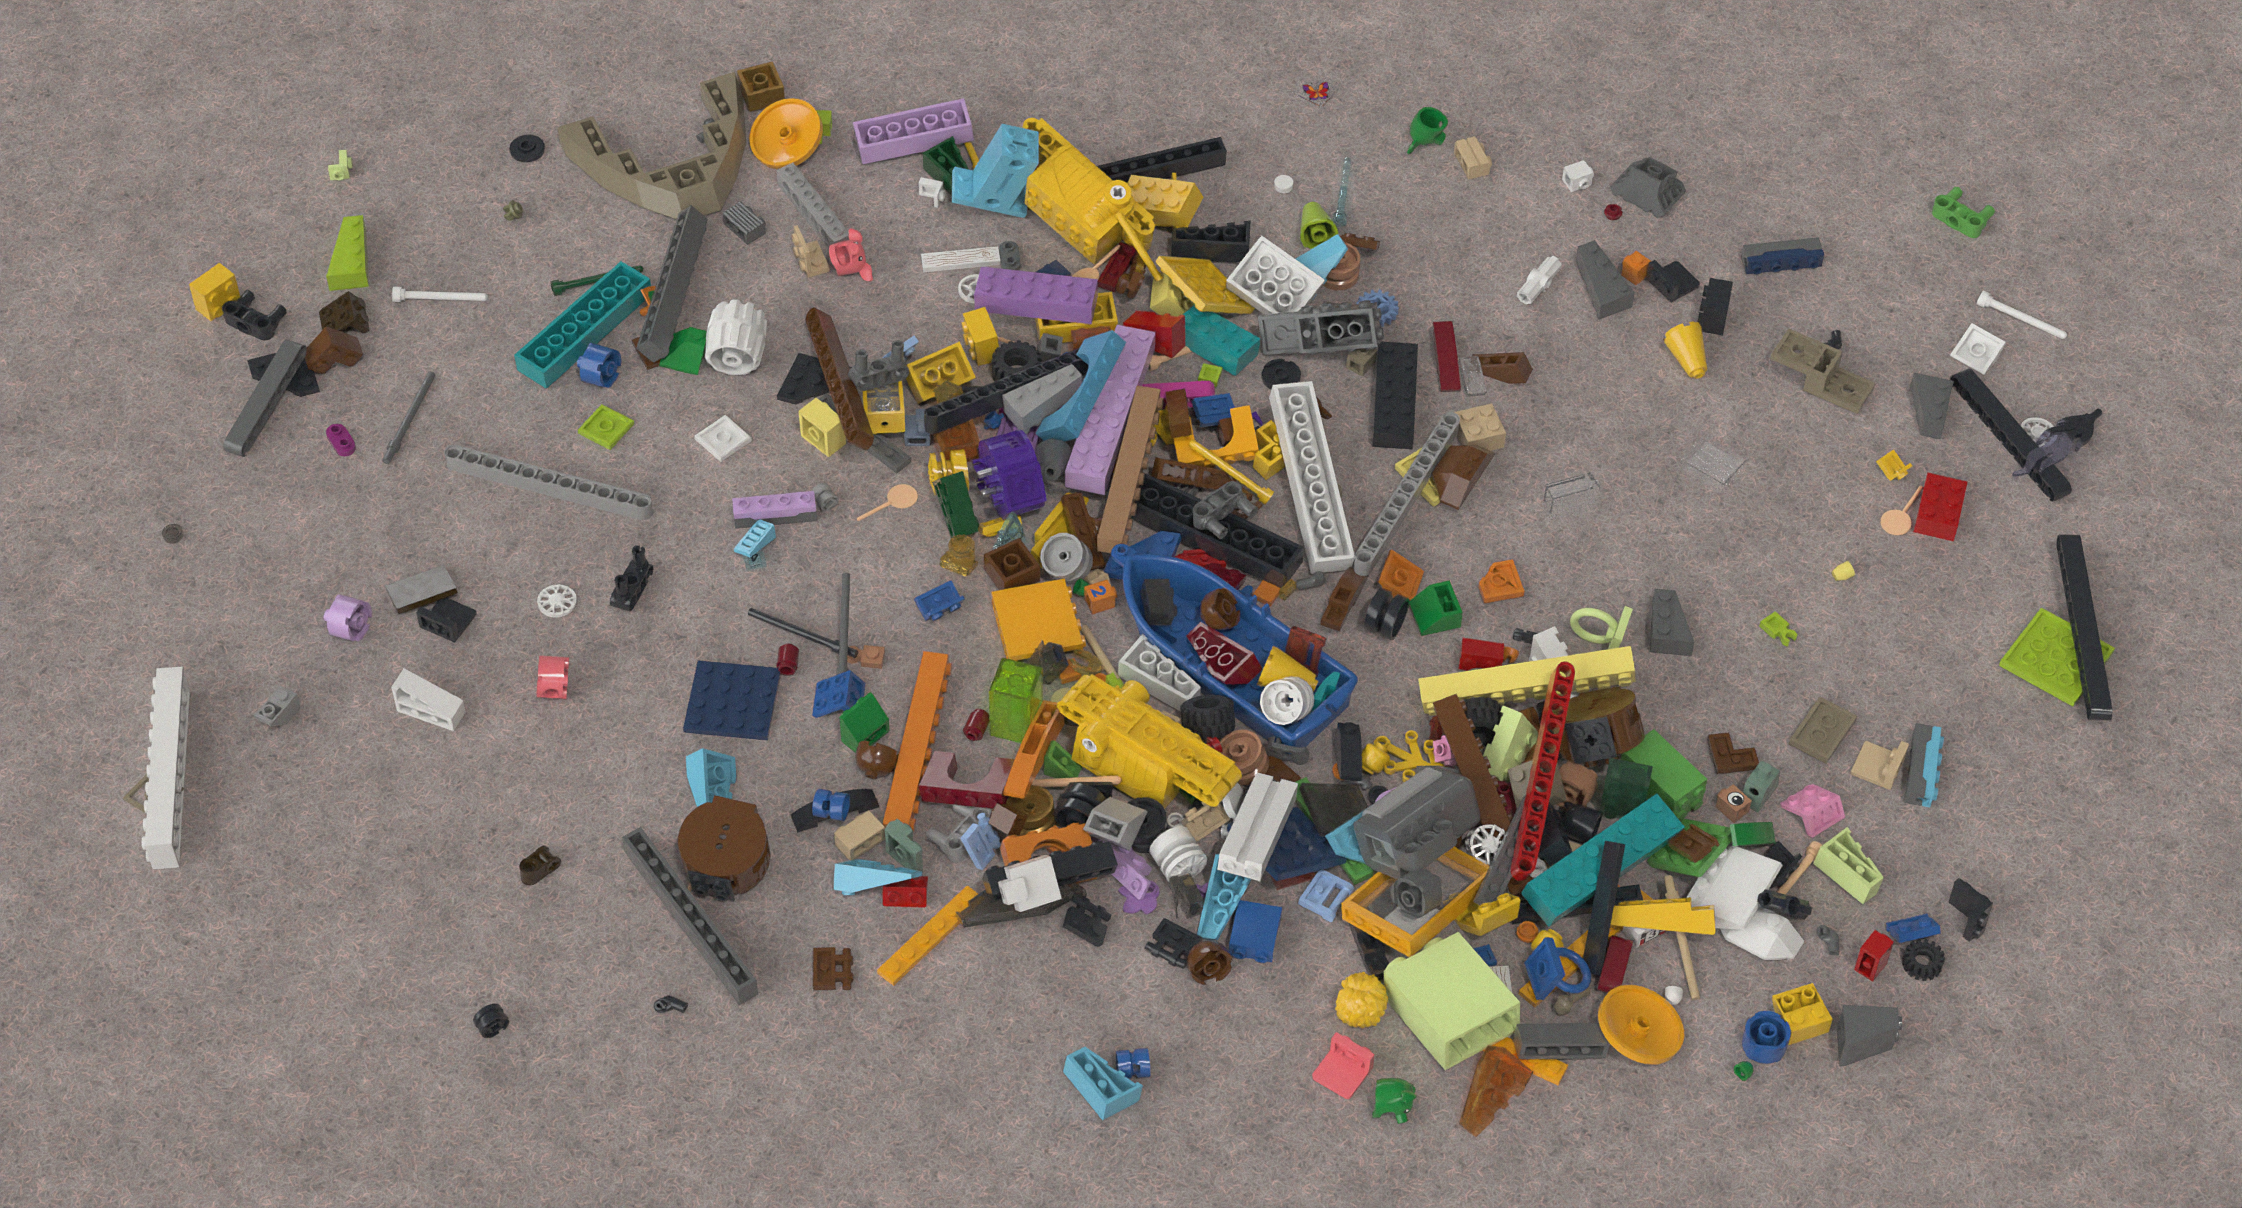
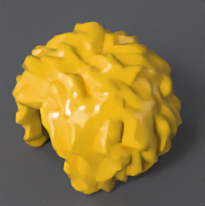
(1361, 1000)

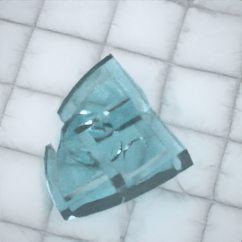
(1010, 531)

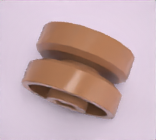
(1346, 272)
(1247, 753)

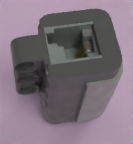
(1417, 821)

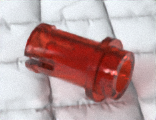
(1435, 730)

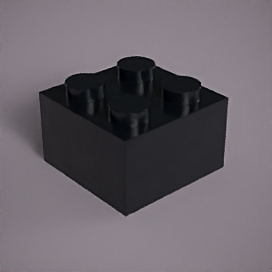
(1715, 306)

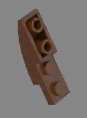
(1342, 599)

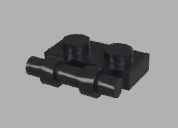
(1083, 925)
(1175, 937)

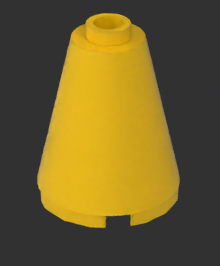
(1688, 348)
(1281, 665)

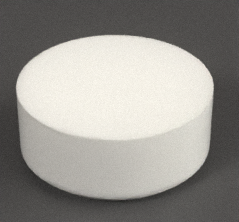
(1283, 184)

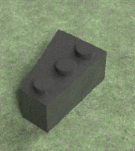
(1931, 403)
(1669, 626)

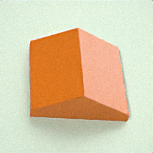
(1400, 575)

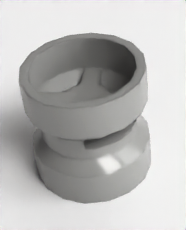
(825, 497)

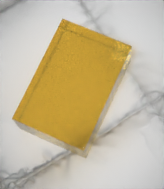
(1287, 589)

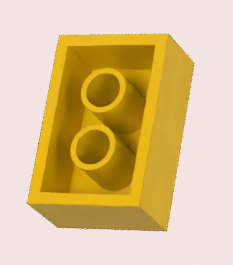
(936, 368)

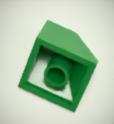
(686, 351)

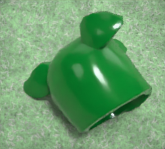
(1426, 129)
(1394, 1096)

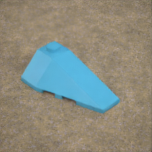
(1324, 256)
(710, 775)
(866, 874)
(1220, 901)

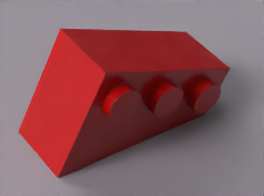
(1168, 330)

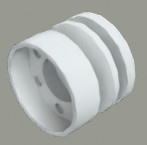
(1275, 700)
(1178, 853)

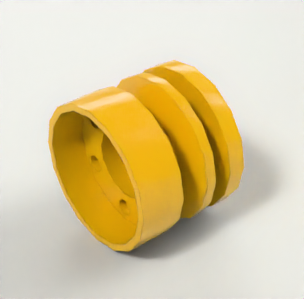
(947, 467)

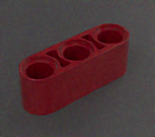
(1615, 963)

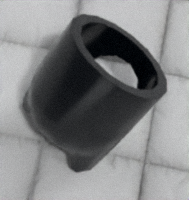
(1581, 821)

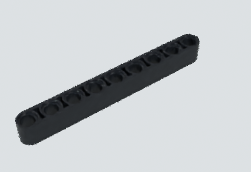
(2008, 431)

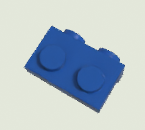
(939, 600)

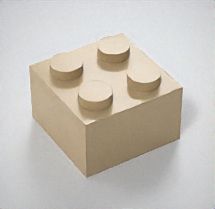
(1481, 427)

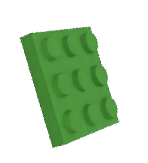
(1672, 861)

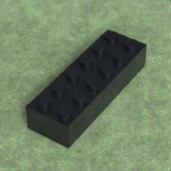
(1395, 395)

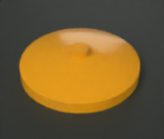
(786, 133)
(1641, 1024)

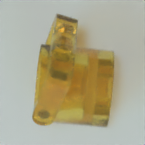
(960, 555)

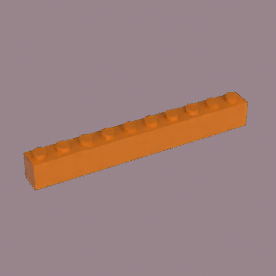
(918, 738)

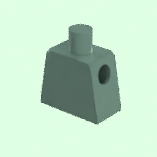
(1763, 779)

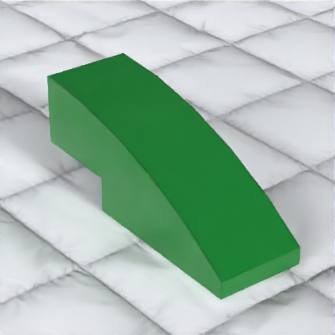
(1752, 834)

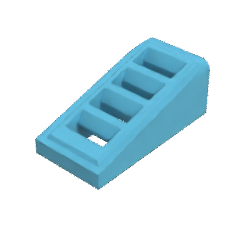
(756, 538)

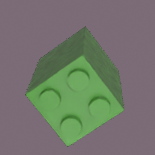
(1672, 775)

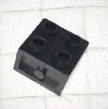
(446, 618)

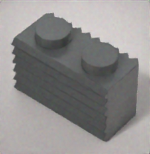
(744, 222)

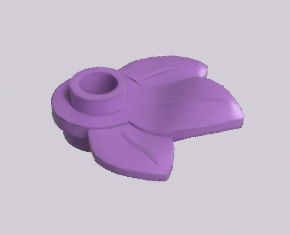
(1147, 904)

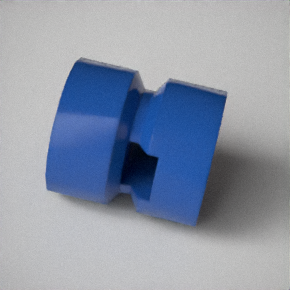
(831, 805)
(1134, 1063)

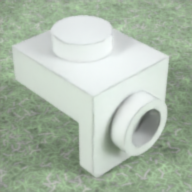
(932, 189)

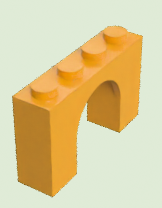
(1241, 447)

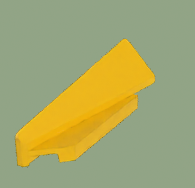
(1052, 525)
(1665, 914)

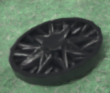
(527, 148)

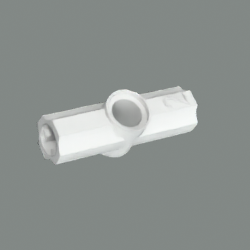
(1539, 280)

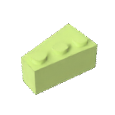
(1510, 744)
(1849, 867)

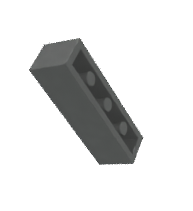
(1560, 1041)

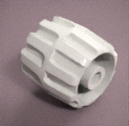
(735, 338)

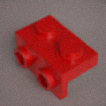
(906, 893)

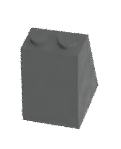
(1866, 1032)

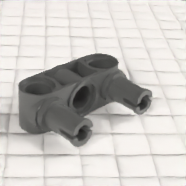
(879, 371)
(1218, 505)

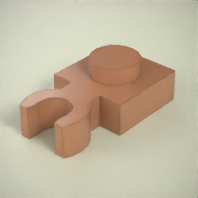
(869, 657)

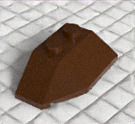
(1459, 472)

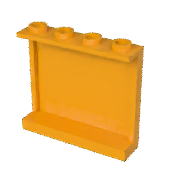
(1036, 614)

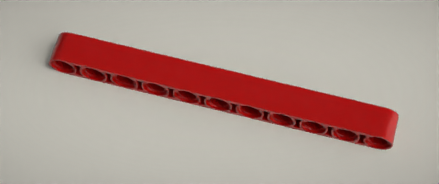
(1537, 777)

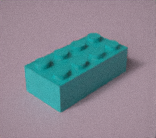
(1220, 340)

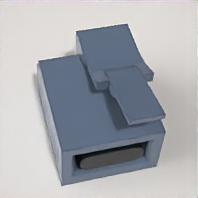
(915, 431)

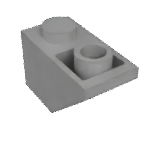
(279, 707)

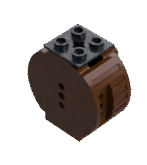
(1601, 726)
(724, 848)

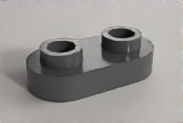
(1009, 253)

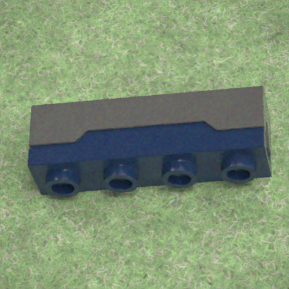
(1782, 256)

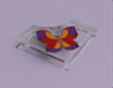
(1316, 93)

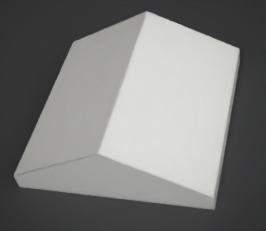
(1978, 349)

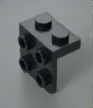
(1671, 280)
(1973, 905)

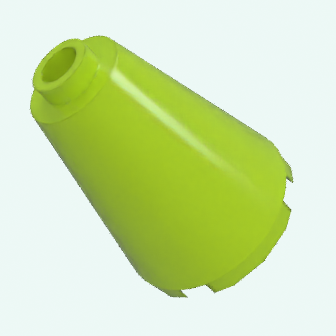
(1316, 226)

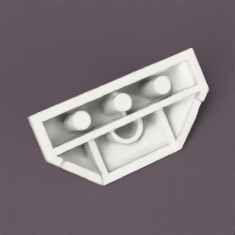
(1767, 936)

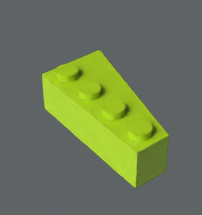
(349, 259)

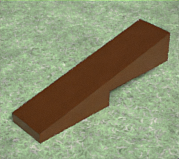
(1178, 413)
(1190, 474)

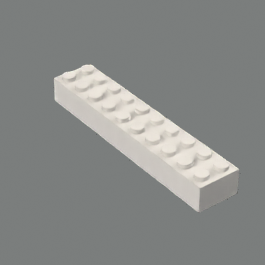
(1311, 477)
(166, 768)

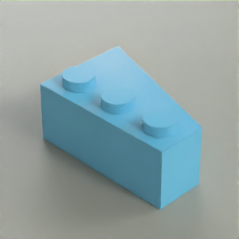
(1100, 1084)

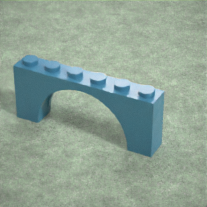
(1101, 355)

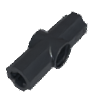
(1784, 904)

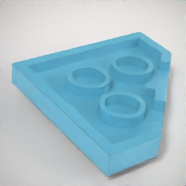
(1344, 840)

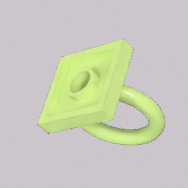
(1614, 632)

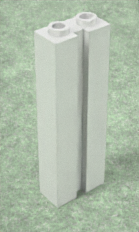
(1257, 827)

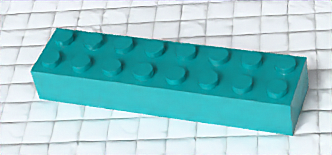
(582, 323)
(1576, 875)

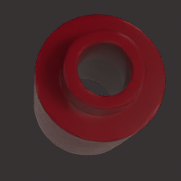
(787, 659)
(976, 724)

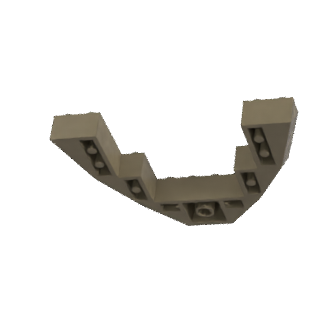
(671, 189)

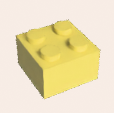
(821, 427)

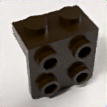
(345, 312)

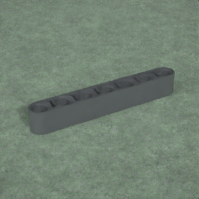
(265, 398)

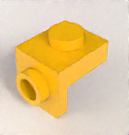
(1893, 466)

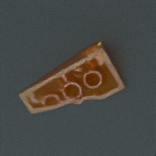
(1493, 1084)

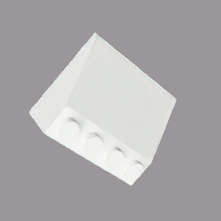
(1273, 280)
(1734, 886)

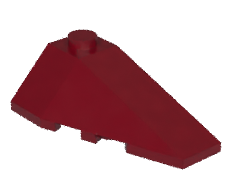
(1223, 656)

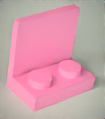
(1817, 808)

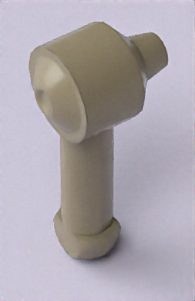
(1564, 1003)

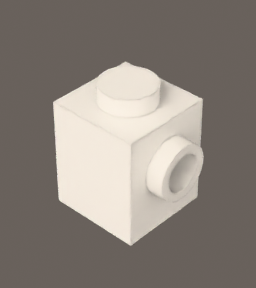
(1578, 176)

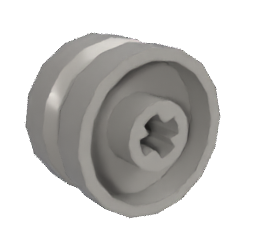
(1066, 558)

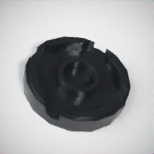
(1280, 372)

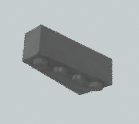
(1603, 281)

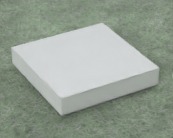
(723, 438)

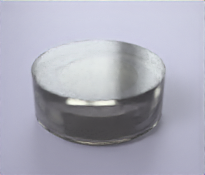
(172, 533)

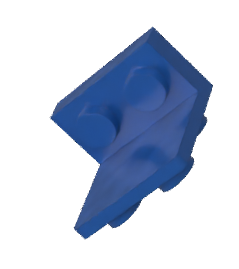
(837, 693)

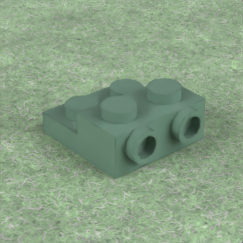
(901, 845)

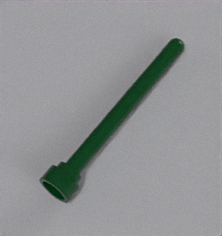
(560, 286)

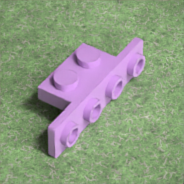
(1131, 870)

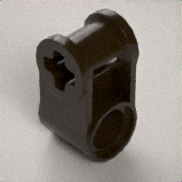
(538, 866)

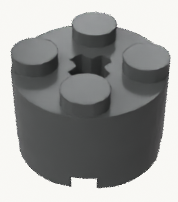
(1417, 893)

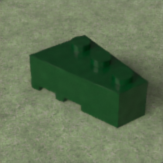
(941, 160)
(956, 504)

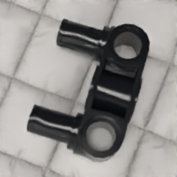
(250, 320)
(632, 582)

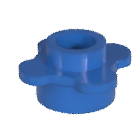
(993, 420)

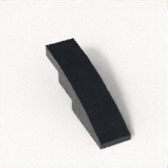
(1371, 952)

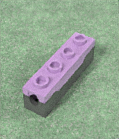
(775, 509)

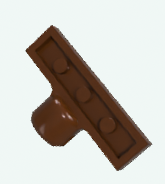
(1132, 280)
(1083, 525)

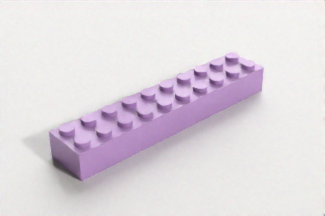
(1104, 430)

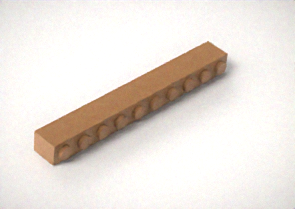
(1129, 469)

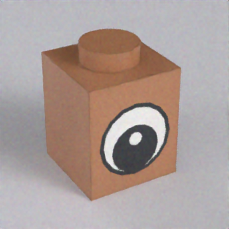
(1733, 803)

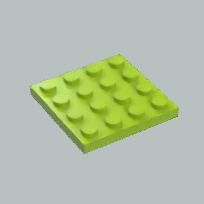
(2047, 657)

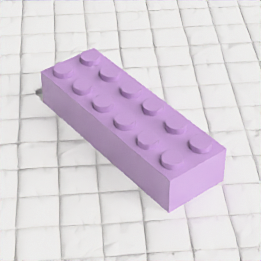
(912, 130)

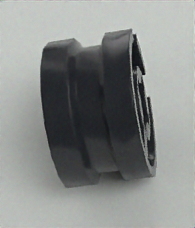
(490, 1020)

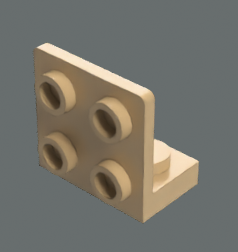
(810, 255)
(1879, 764)

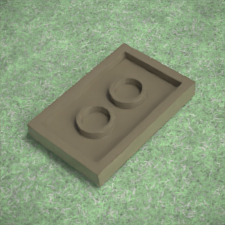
(1823, 730)

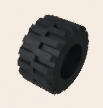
(1013, 354)
(1485, 715)
(1208, 716)

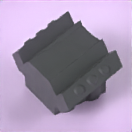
(1649, 186)

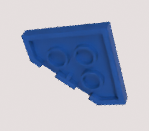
(1160, 543)

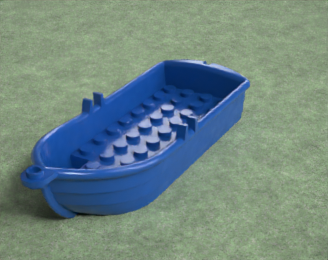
(1255, 631)

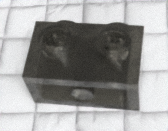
(1158, 601)

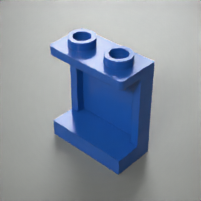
(1255, 931)

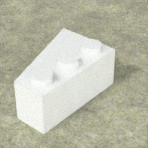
(426, 701)

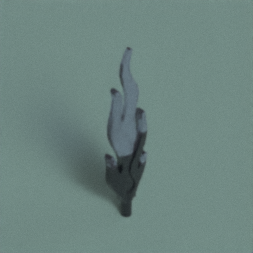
(2060, 441)

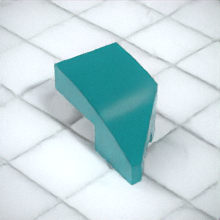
(1326, 688)

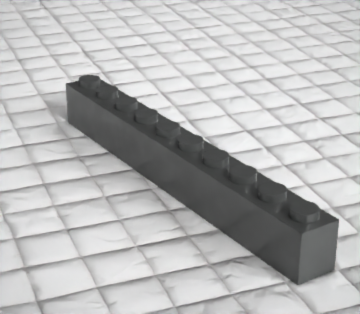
(672, 284)
(690, 916)

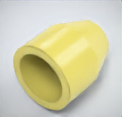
(1843, 571)

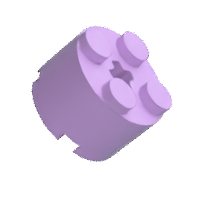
(348, 618)

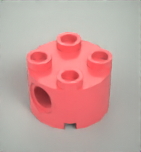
(552, 677)

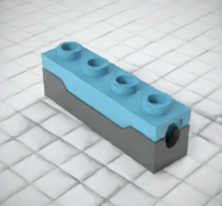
(1923, 765)

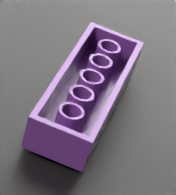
(1036, 295)

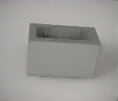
(1115, 822)

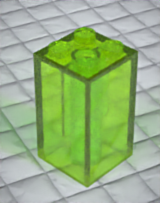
(1014, 699)

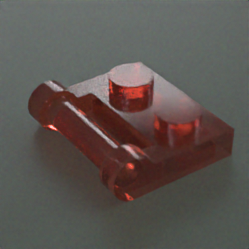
(1299, 644)

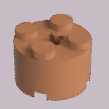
(1578, 783)

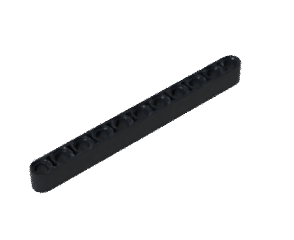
(989, 397)
(2084, 628)

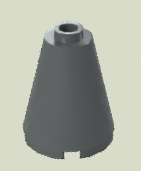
(1053, 458)

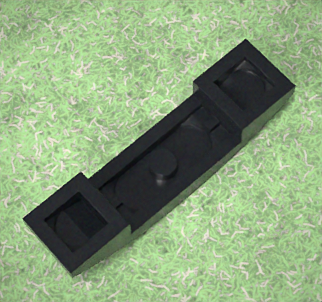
(859, 800)

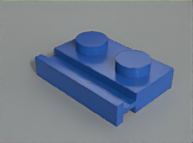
(1212, 408)
(1913, 928)

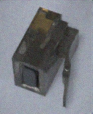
(1052, 660)
(1187, 895)

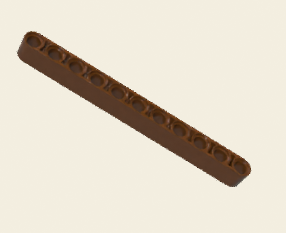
(836, 370)

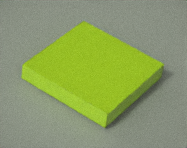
(605, 427)

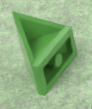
(1059, 762)

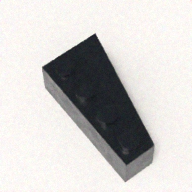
(1212, 243)

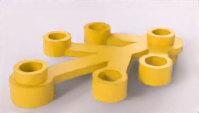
(1410, 760)

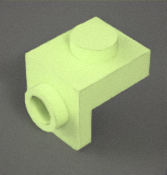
(341, 170)

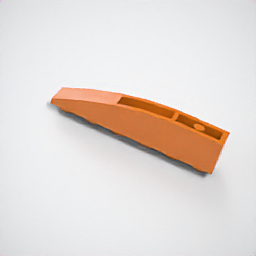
(1030, 756)

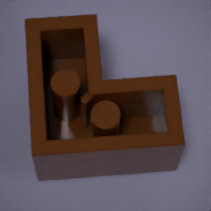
(332, 347)

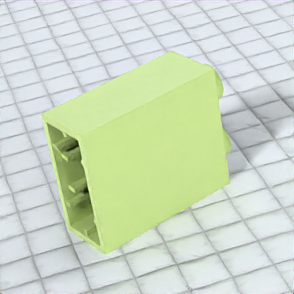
(1451, 999)

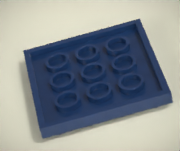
(732, 700)
(1300, 849)

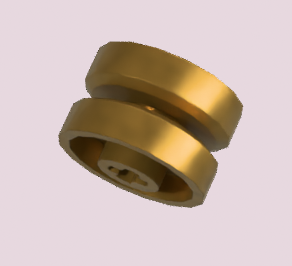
(1038, 807)

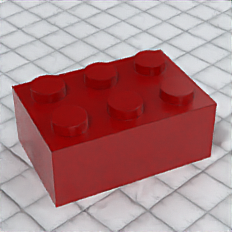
(1940, 506)

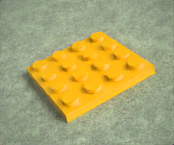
(1203, 285)

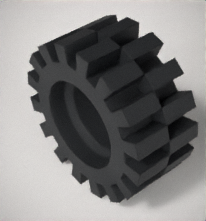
(1928, 950)

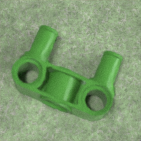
(1959, 216)

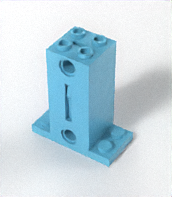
(1001, 173)

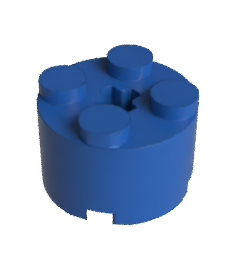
(599, 365)
(1766, 1037)

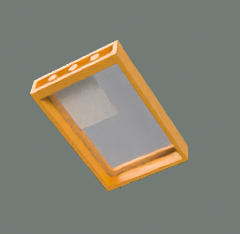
(1375, 913)

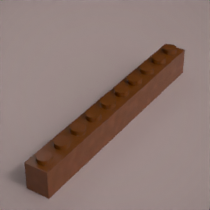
(1475, 767)

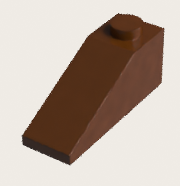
(1506, 367)

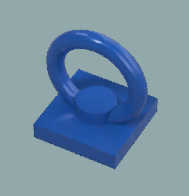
(1547, 970)

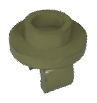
(513, 210)

